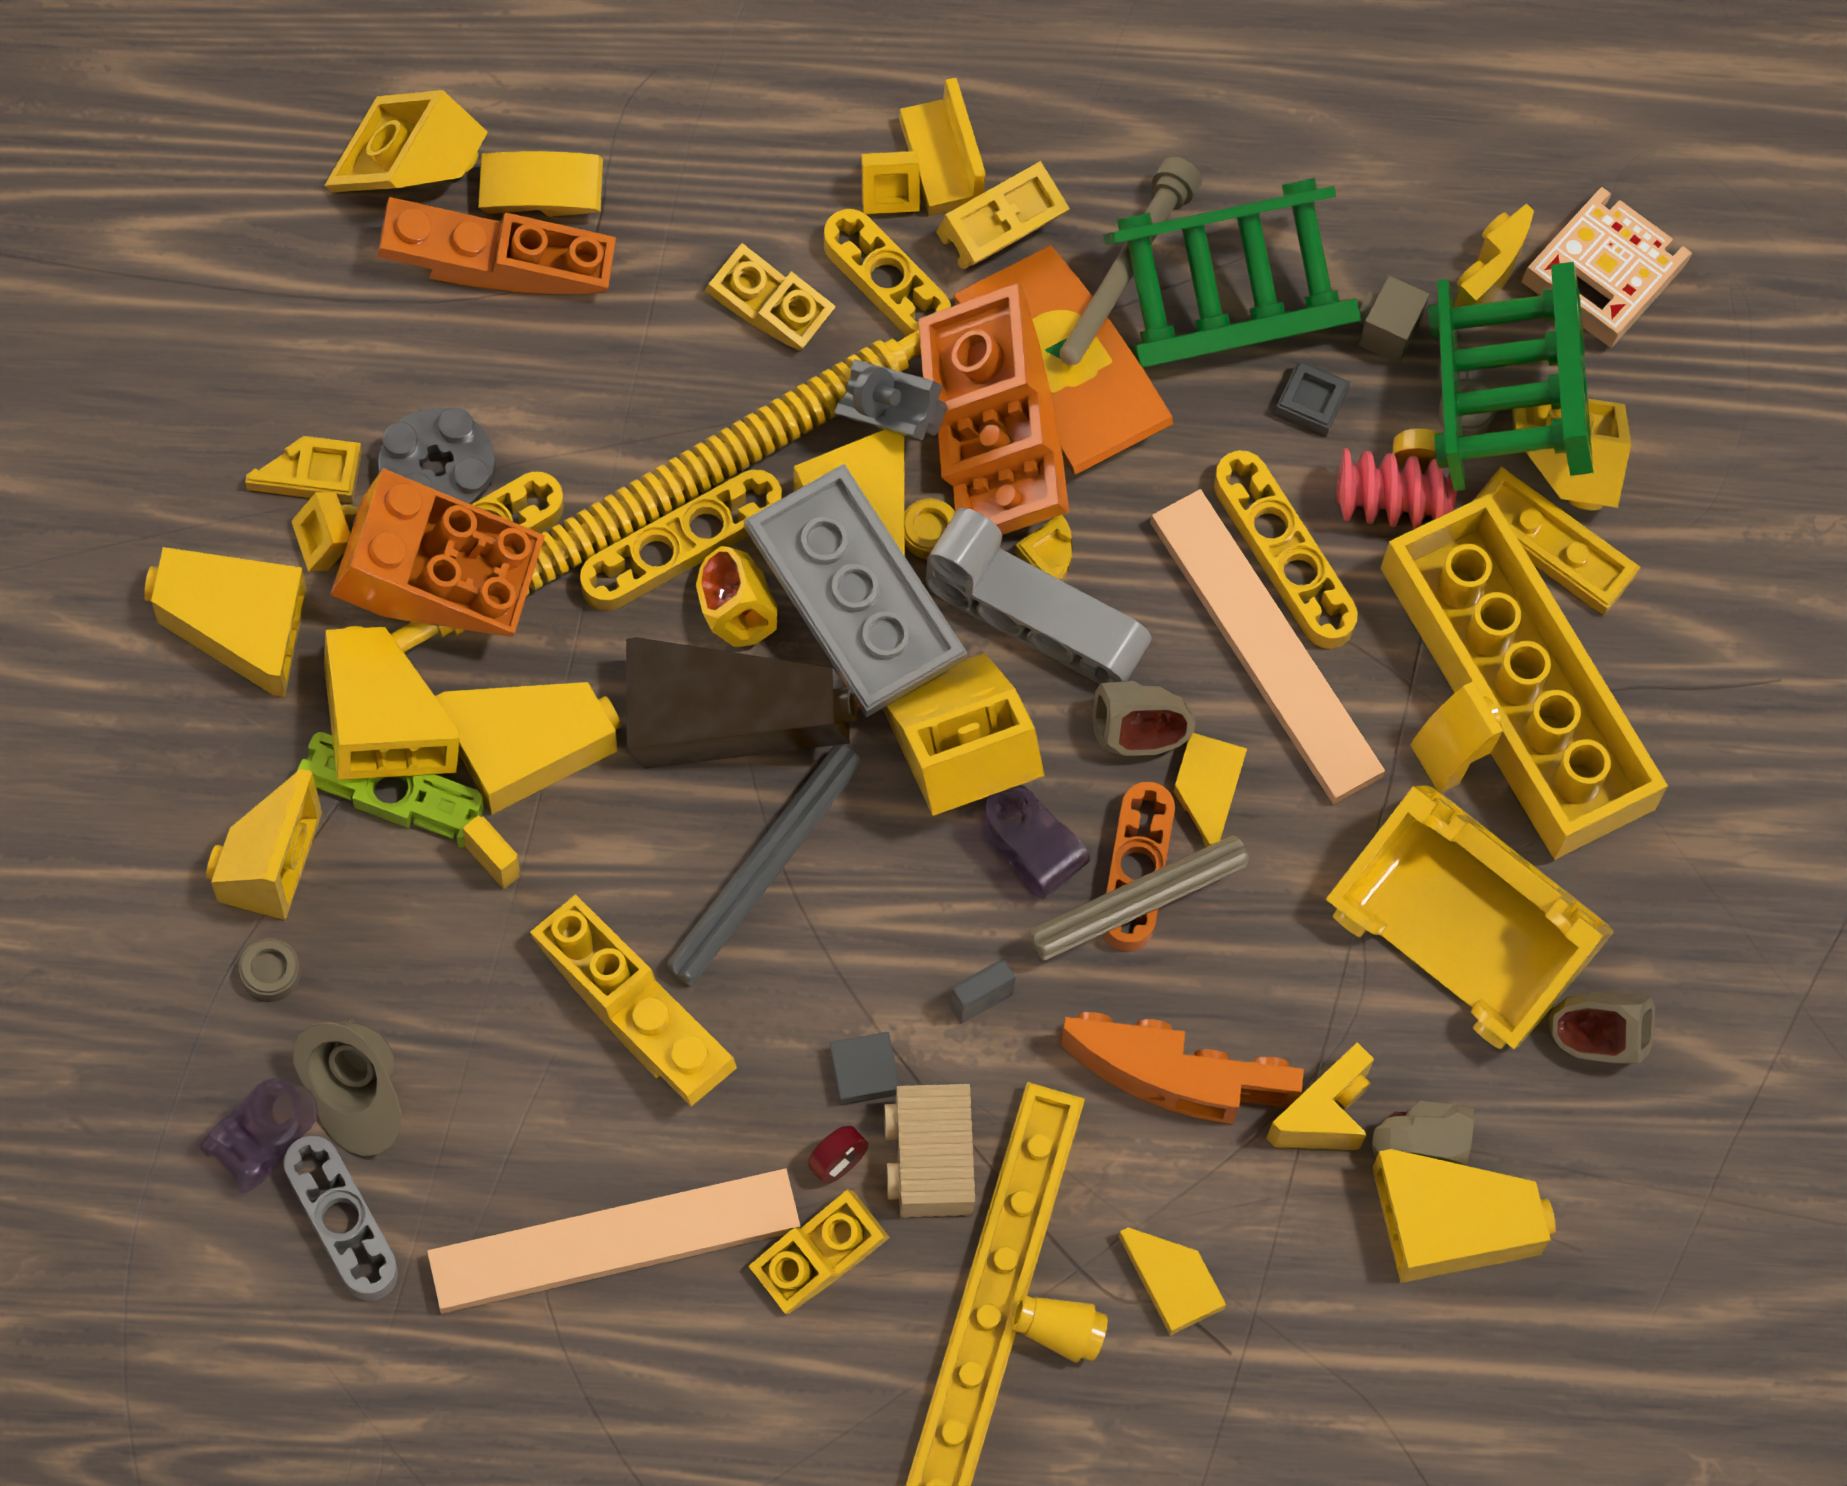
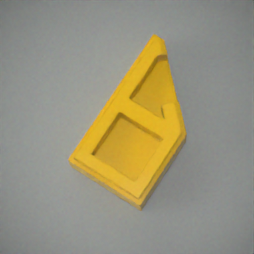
(311, 467)

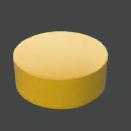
(1415, 443)
(925, 524)

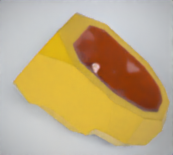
(736, 597)

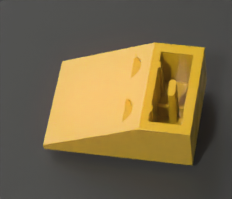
(966, 735)

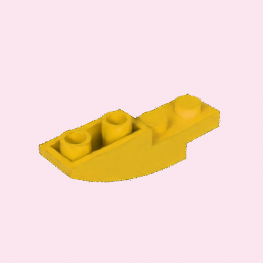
(631, 1001)

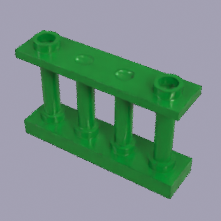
(1268, 316)
(1562, 390)

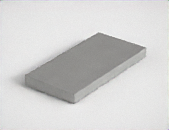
(855, 590)

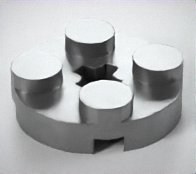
(446, 433)

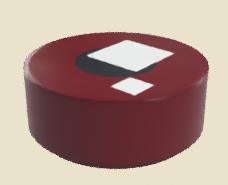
(837, 1154)

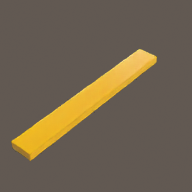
(996, 1281)

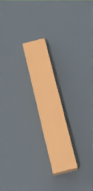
(1267, 647)
(613, 1241)

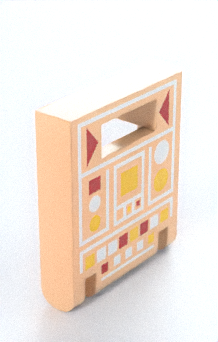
(1615, 255)

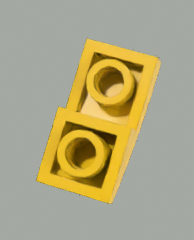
(540, 181)
(1497, 258)
(768, 300)
(1457, 735)
(819, 1252)

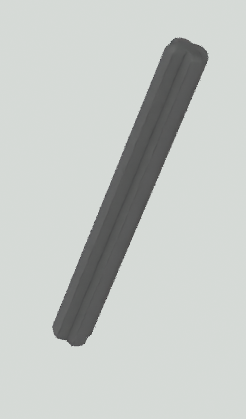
(763, 864)

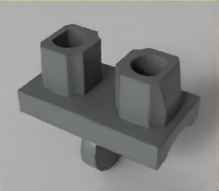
(892, 401)

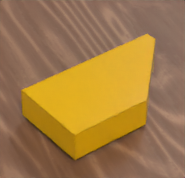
(1208, 783)
(1174, 1279)

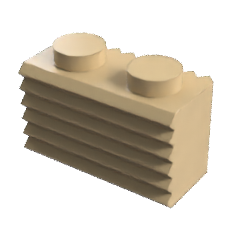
(932, 1150)

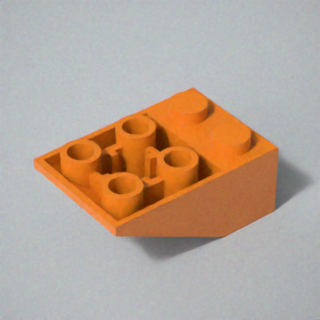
(436, 559)

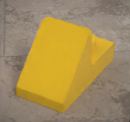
(1316, 1117)

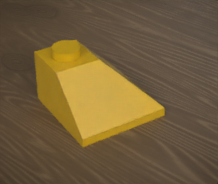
(408, 143)
(1609, 450)
(268, 849)

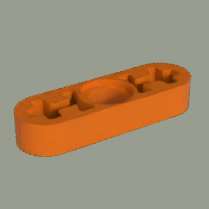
(1159, 830)

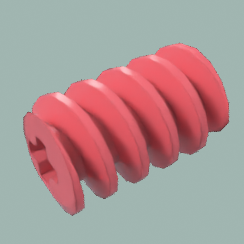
(1393, 489)

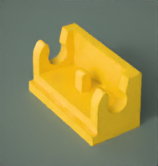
(1002, 215)

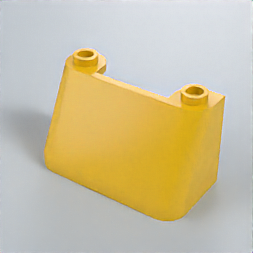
(1469, 914)

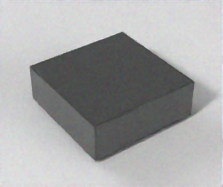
(1312, 398)
(982, 990)
(864, 1068)

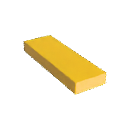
(1561, 544)

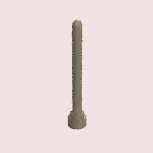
(1173, 186)

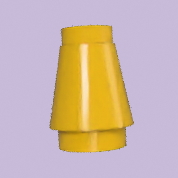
(1062, 1326)

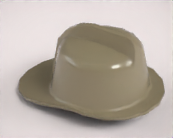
(351, 1079)

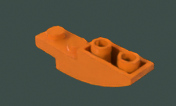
(496, 255)
(1151, 1066)

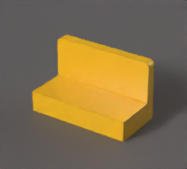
(946, 150)

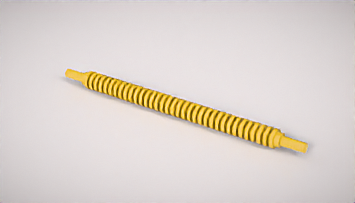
(708, 464)

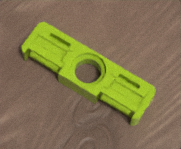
(429, 801)

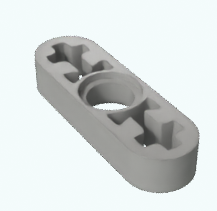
(335, 1172)

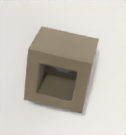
(1391, 318)

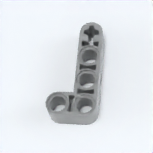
(1029, 604)

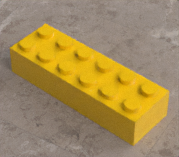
(1499, 625)

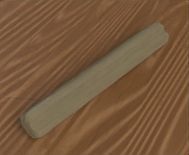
(1139, 897)

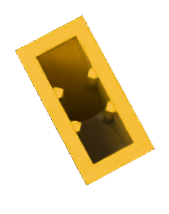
(877, 469)
(232, 610)
(383, 709)
(529, 736)
(1457, 1215)

